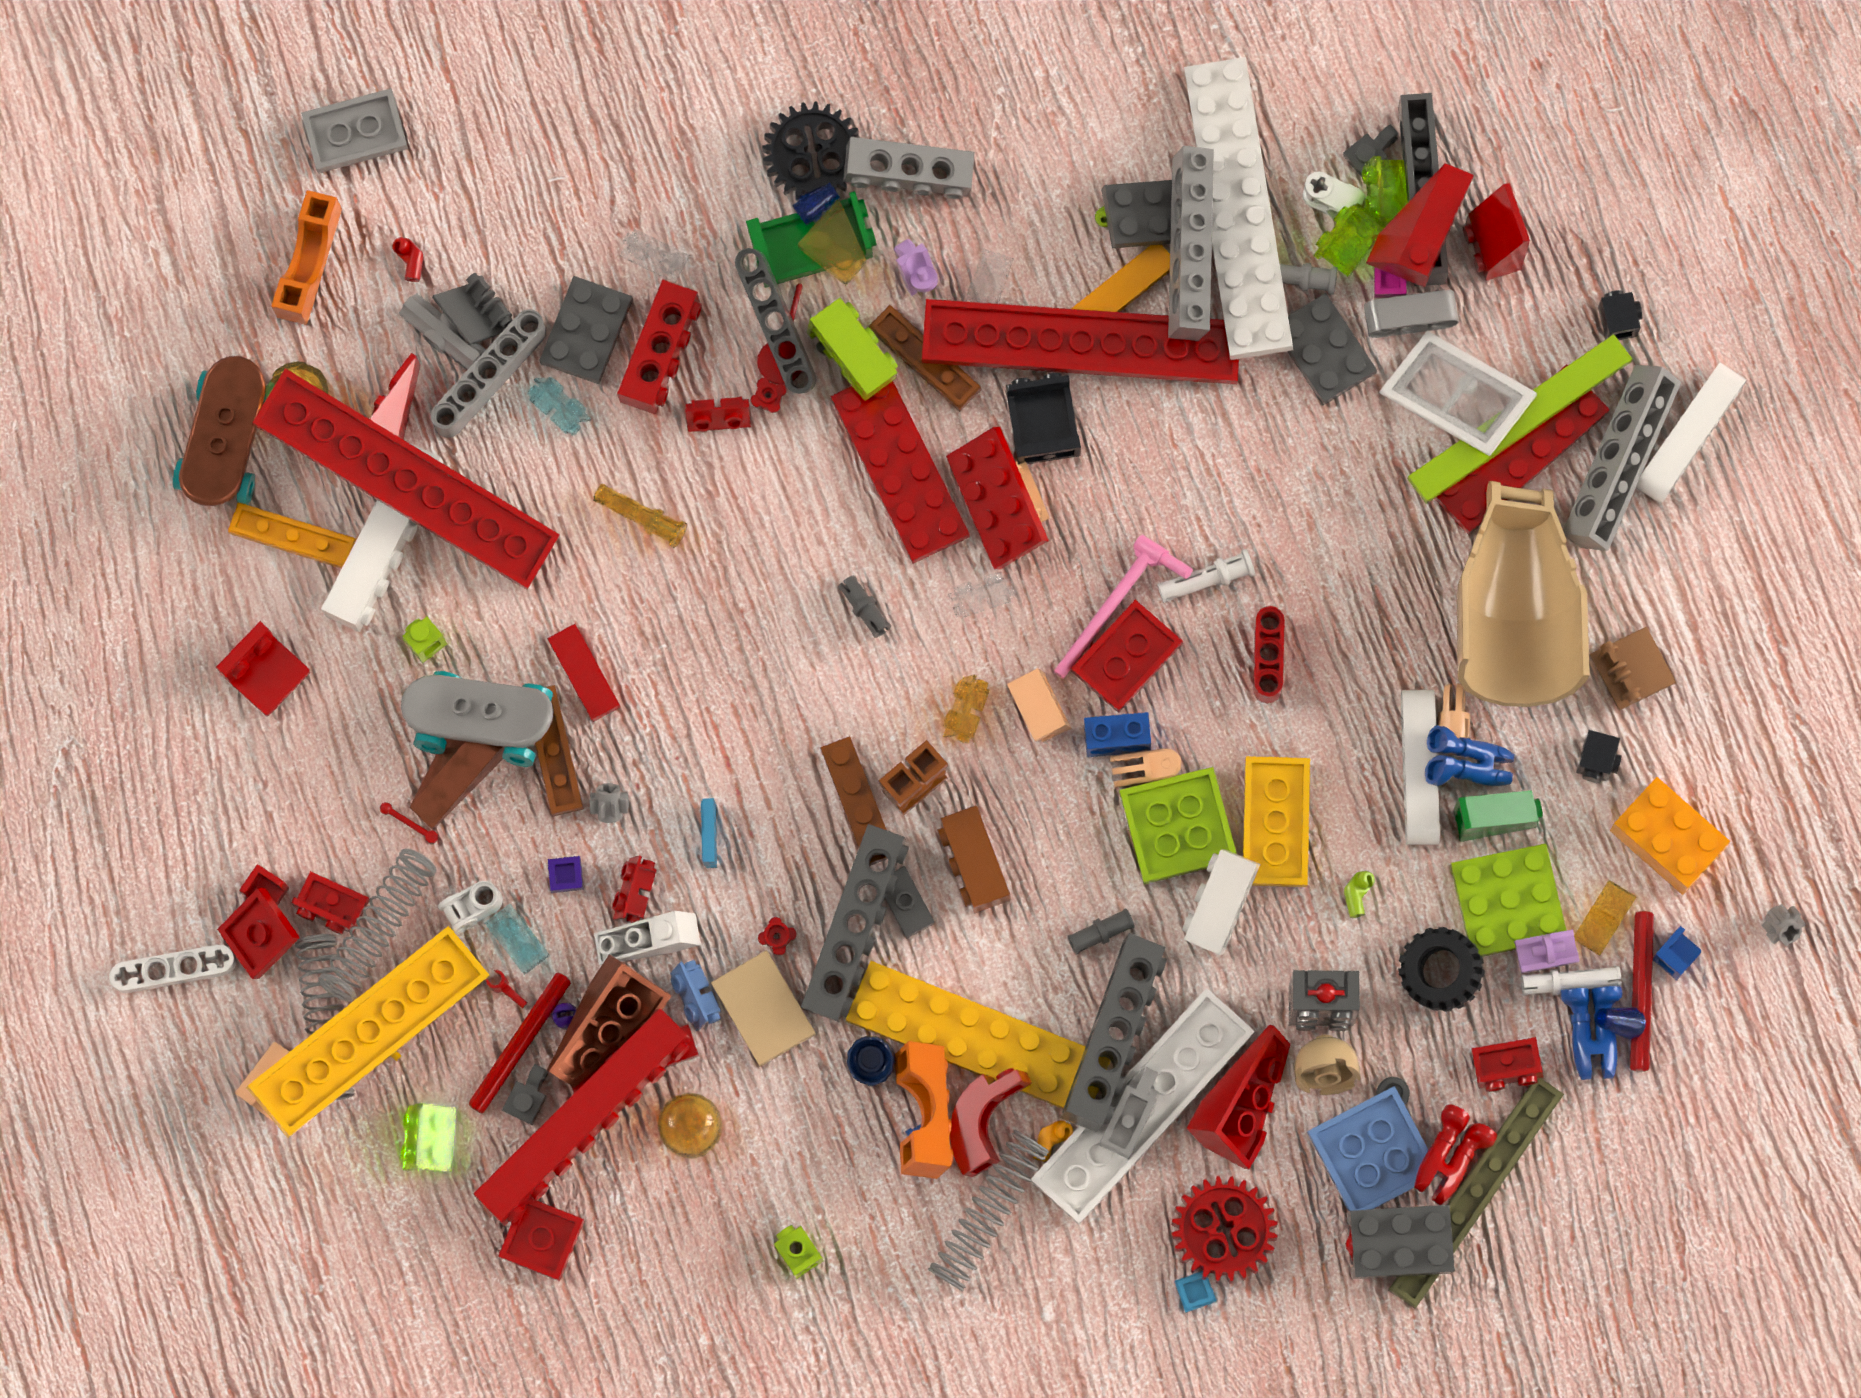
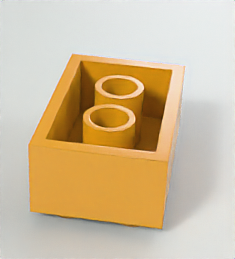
(1669, 835)

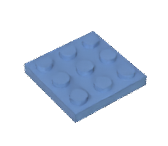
(1371, 1151)

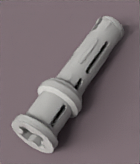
(1310, 277)

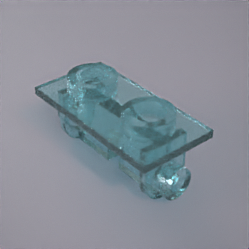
(550, 396)

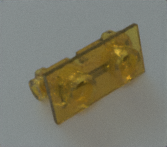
(959, 719)

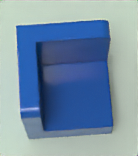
(1677, 954)

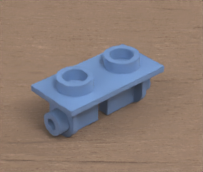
(698, 1008)

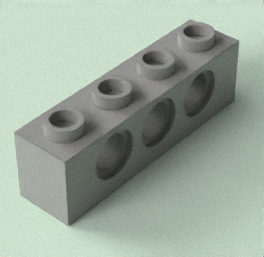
(956, 164)

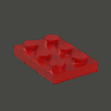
(1127, 656)

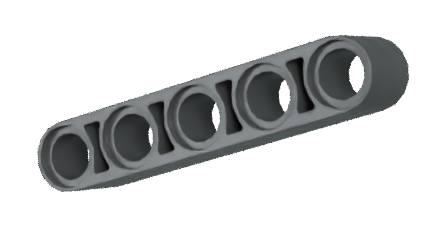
(763, 309)

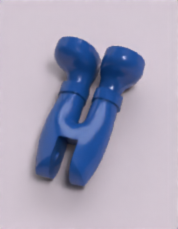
(1442, 767)
(1582, 1040)

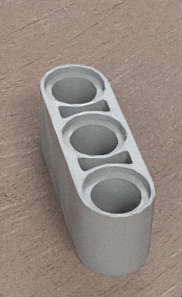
(1411, 313)

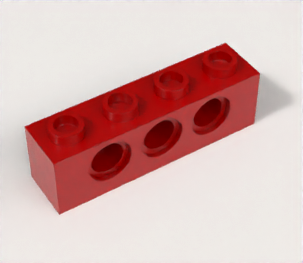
(668, 301)

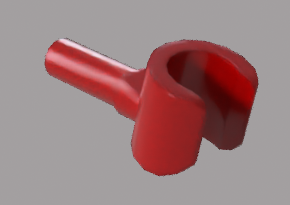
(504, 987)

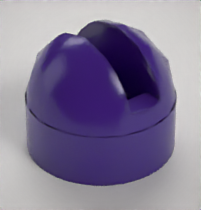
(563, 1022)

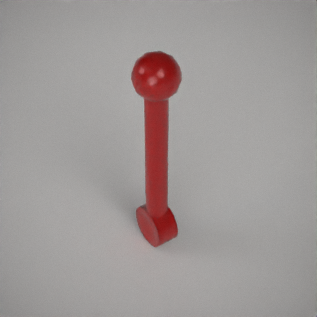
(430, 836)

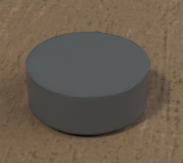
(1399, 1084)

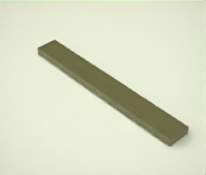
(1488, 1176)

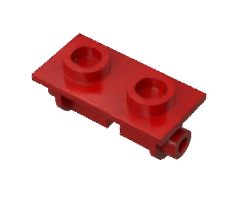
(704, 416)
(634, 877)

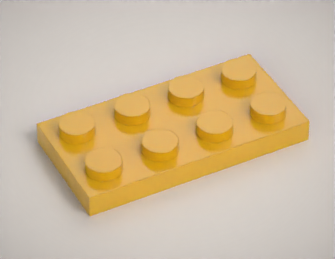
(1277, 819)

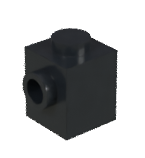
(1620, 315)
(1599, 757)

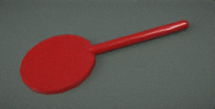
(766, 362)

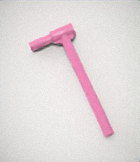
(1147, 554)

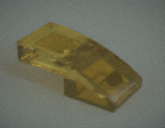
(1604, 917)

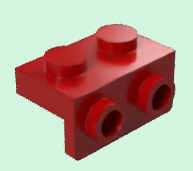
(329, 903)
(1507, 1064)

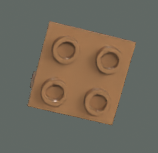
(1632, 668)

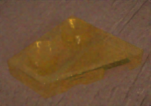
(834, 245)

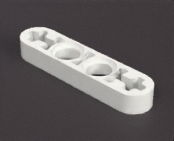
(172, 965)

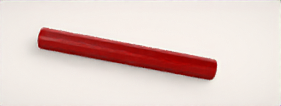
(1642, 987)
(519, 1042)

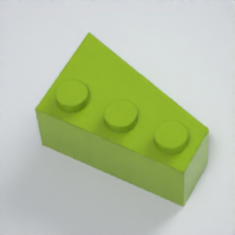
(853, 348)

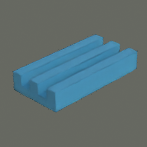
(709, 833)

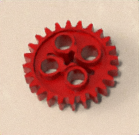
(1251, 1220)

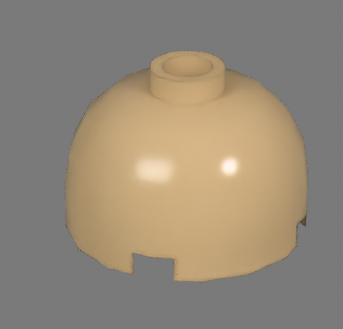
(1326, 1065)

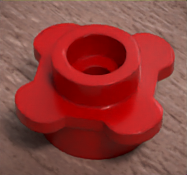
(770, 404)
(786, 935)

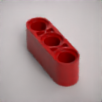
(1273, 640)

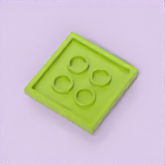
(1176, 824)
(1507, 898)

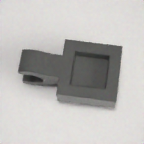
(1367, 148)
(526, 1099)

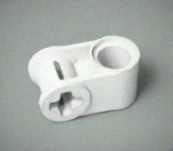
(1333, 195)
(468, 906)

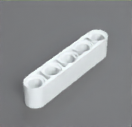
(1690, 433)
(1420, 798)

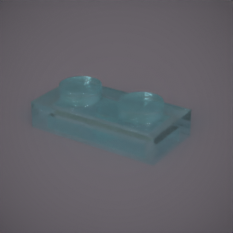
(517, 939)

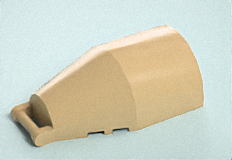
(1521, 605)

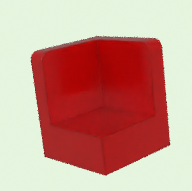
(264, 879)

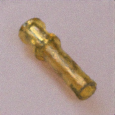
(652, 520)

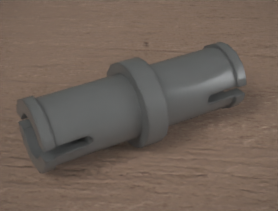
(864, 606)
(1101, 931)

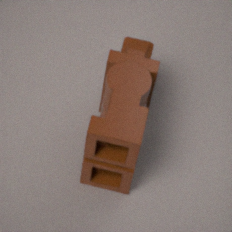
(911, 785)

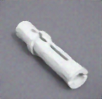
(1556, 981)

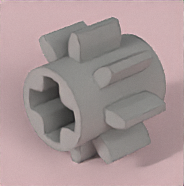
(609, 803)
(1783, 924)

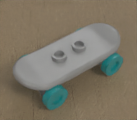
(477, 713)

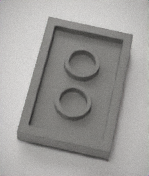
(354, 130)

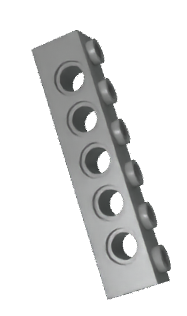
(1191, 243)
(1621, 457)

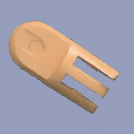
(1456, 720)
(1156, 764)

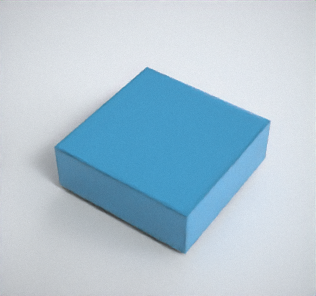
(1195, 1292)

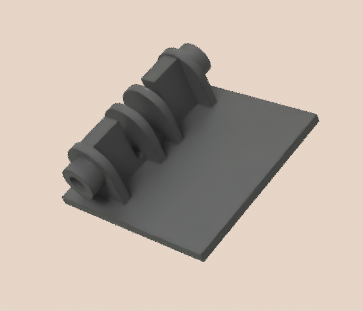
(474, 310)

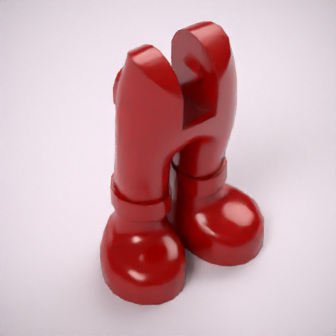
(1475, 1137)

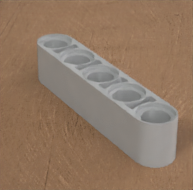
(486, 388)

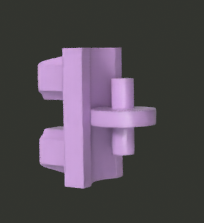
(915, 267)
(1546, 951)

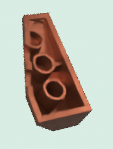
(453, 778)
(607, 1016)

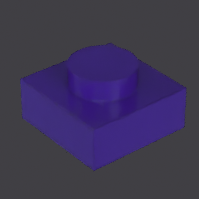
(565, 874)

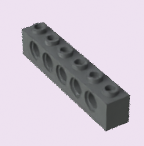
(1420, 158)
(874, 842)
(1079, 1106)

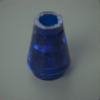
(815, 203)
(1623, 1021)

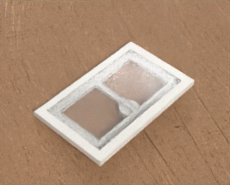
(1458, 393)

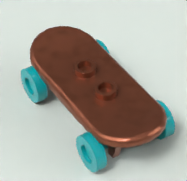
(222, 434)

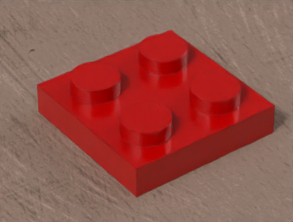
(258, 933)
(542, 1239)

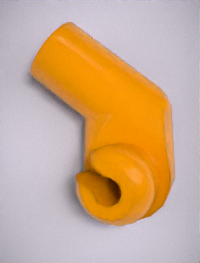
(1052, 1135)

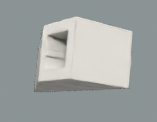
(649, 937)

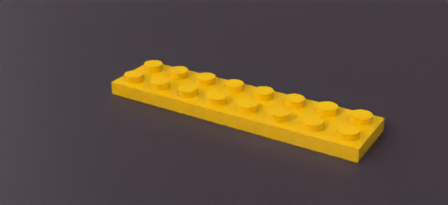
(367, 1031)
(971, 1033)

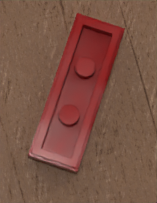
(583, 672)

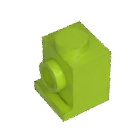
(423, 638)
(806, 1259)

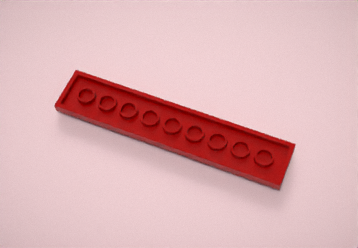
(1072, 342)
(405, 479)

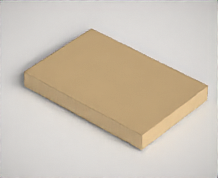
(763, 1008)

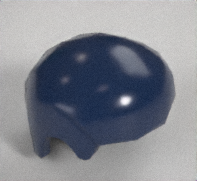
(871, 1060)

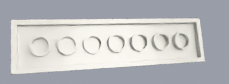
(1186, 1063)

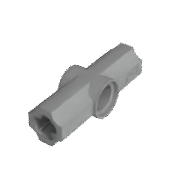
(439, 331)

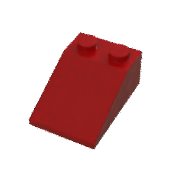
(1497, 234)

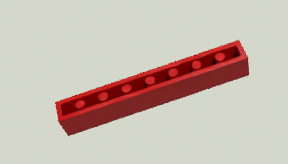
(583, 1117)

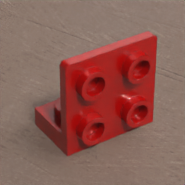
(263, 669)

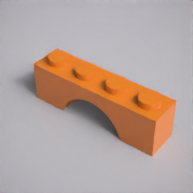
(315, 235)
(923, 1072)

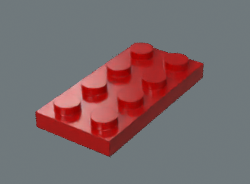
(997, 498)

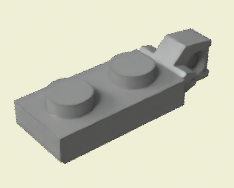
(1131, 1115)

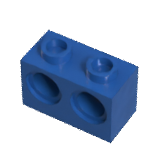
(1117, 734)

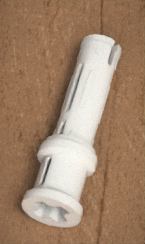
(1221, 572)

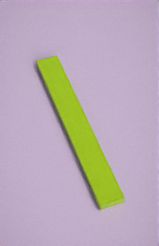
(1551, 398)

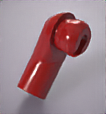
(411, 255)

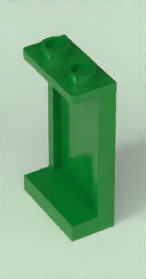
(780, 240)

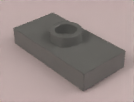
(908, 905)

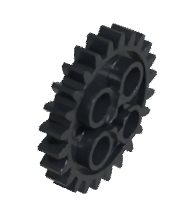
(785, 156)

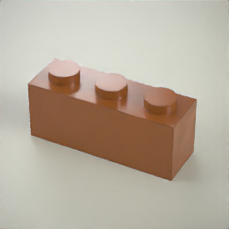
(973, 860)

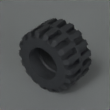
(1413, 969)

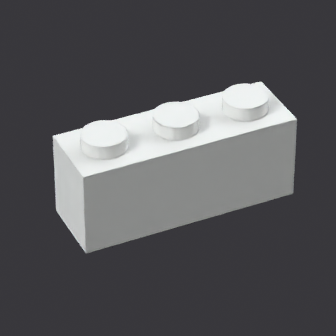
(1220, 901)

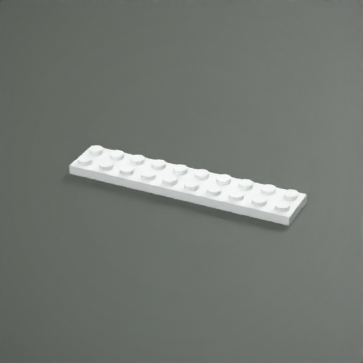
(1241, 210)

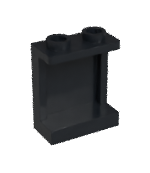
(1043, 419)

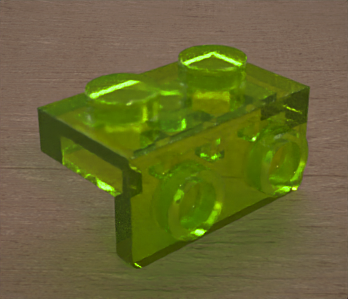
(1385, 187)
(1349, 239)
(428, 1138)

